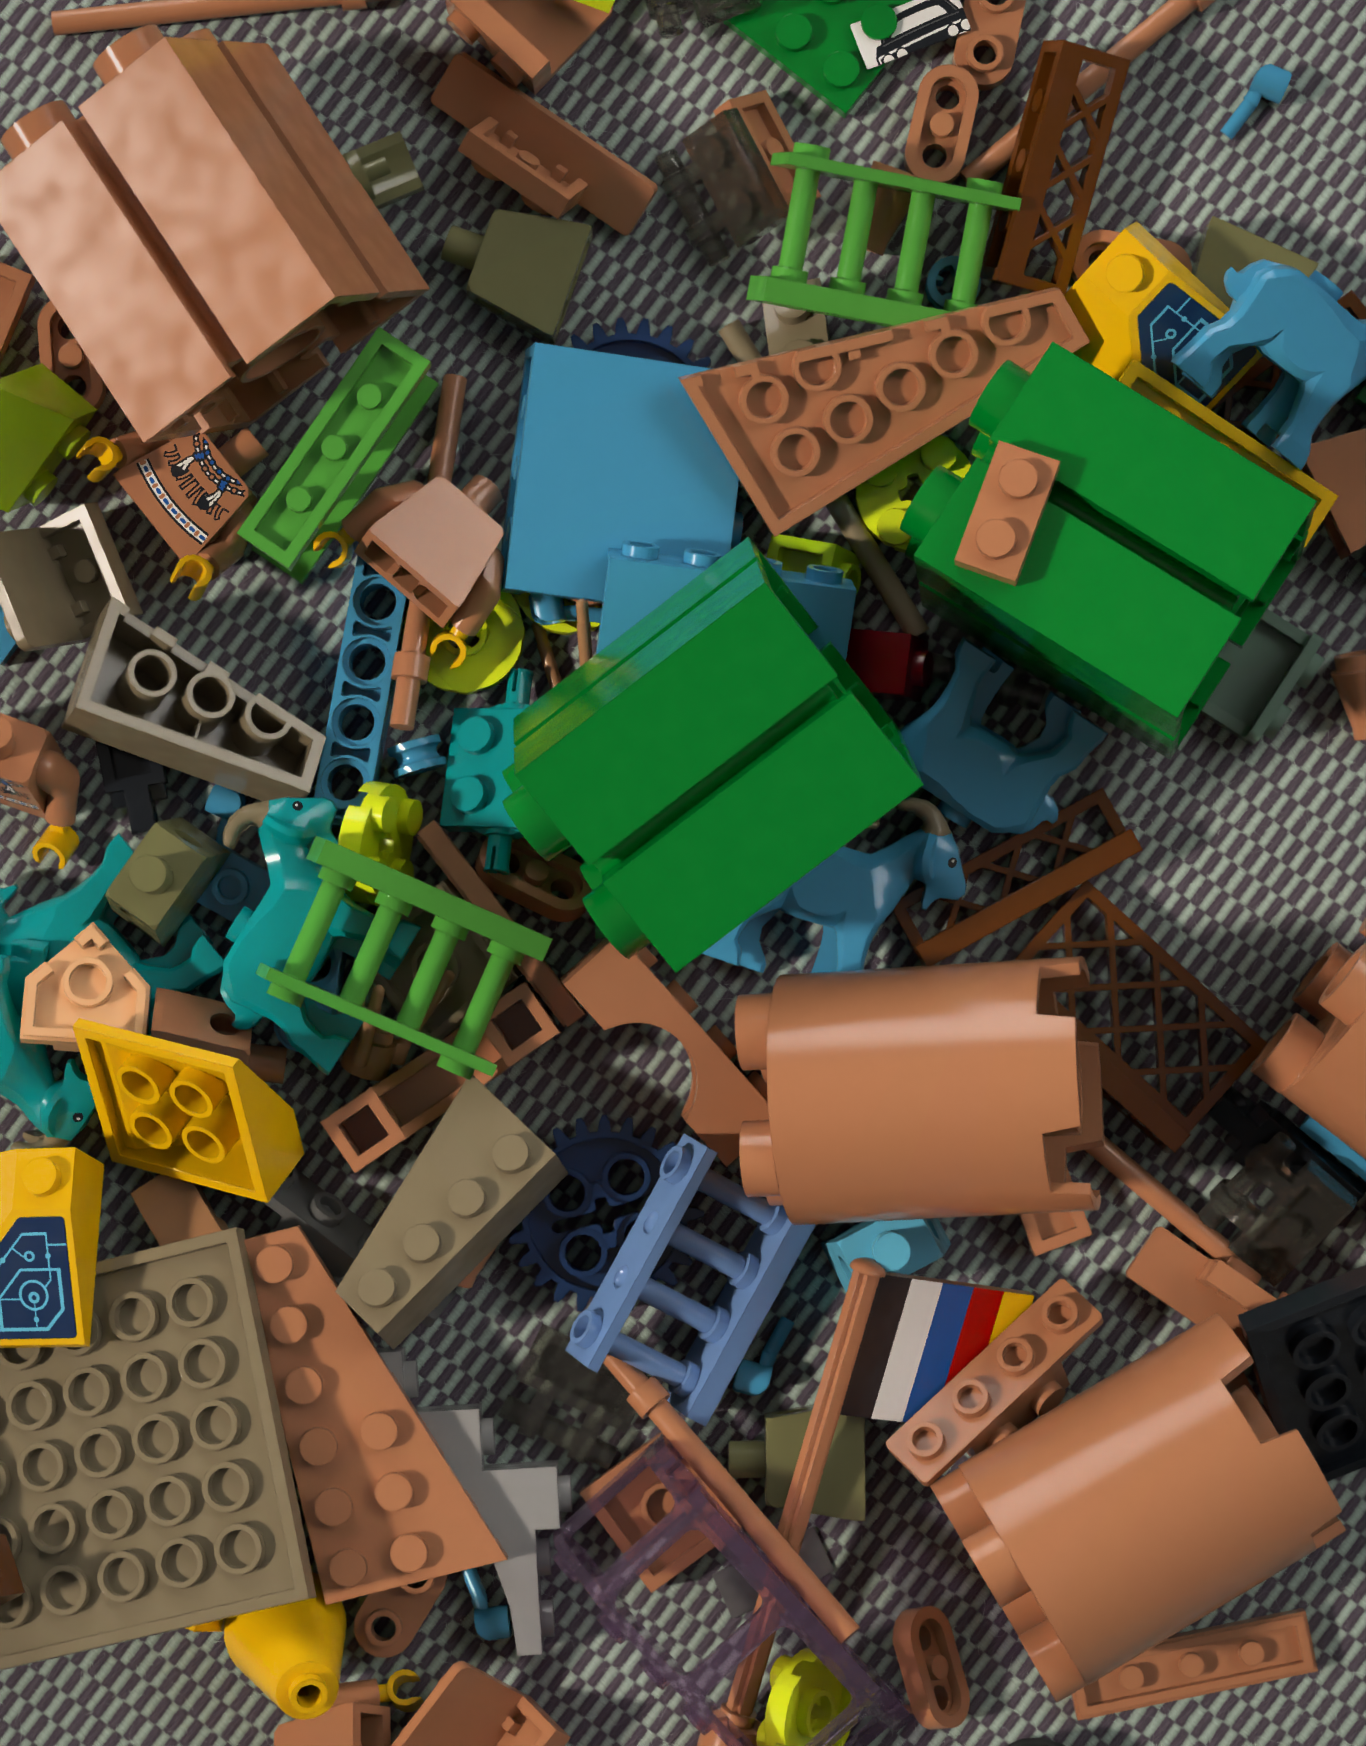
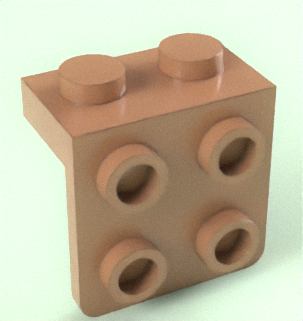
(526, 36)
(479, 1711)

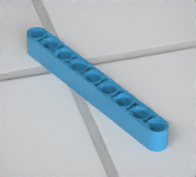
(353, 693)

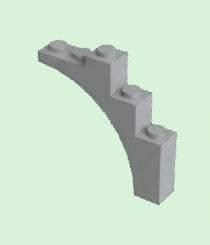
(509, 1496)

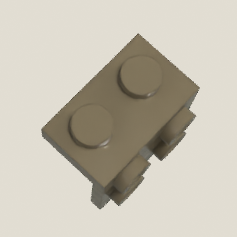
(61, 579)

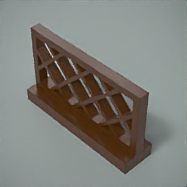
(1120, 1083)

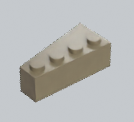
(186, 714)
(449, 1213)

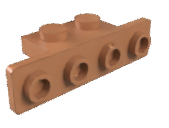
(537, 150)
(1195, 1283)
(1000, 1387)

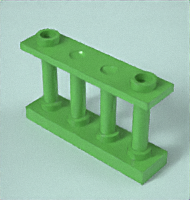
(846, 292)
(340, 454)
(396, 897)

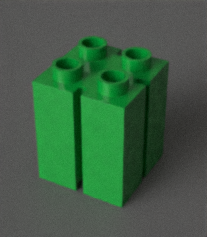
(1141, 557)
(704, 761)

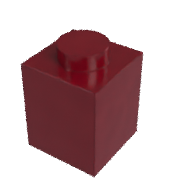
(891, 663)

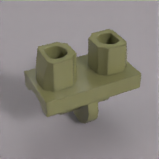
(385, 170)

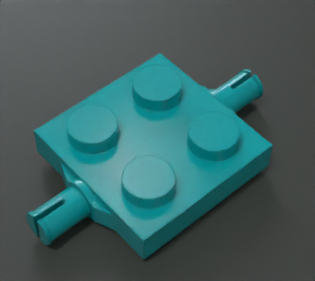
(474, 779)

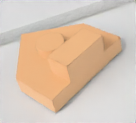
(86, 983)

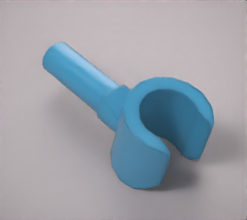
(1269, 83)
(551, 610)
(223, 804)
(754, 1377)
(490, 1622)

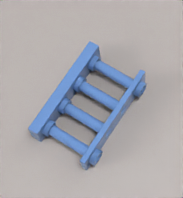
(725, 1327)

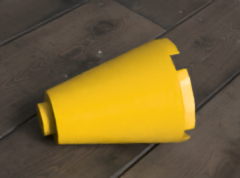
(292, 1652)

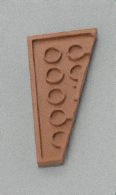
(845, 409)
(363, 1461)

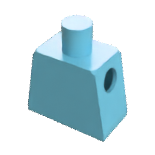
(894, 1245)

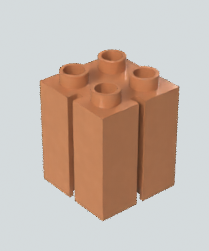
(199, 231)

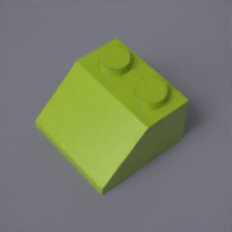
(38, 428)

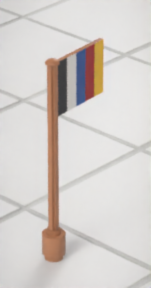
(887, 1359)

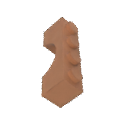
(628, 992)
(424, 1091)

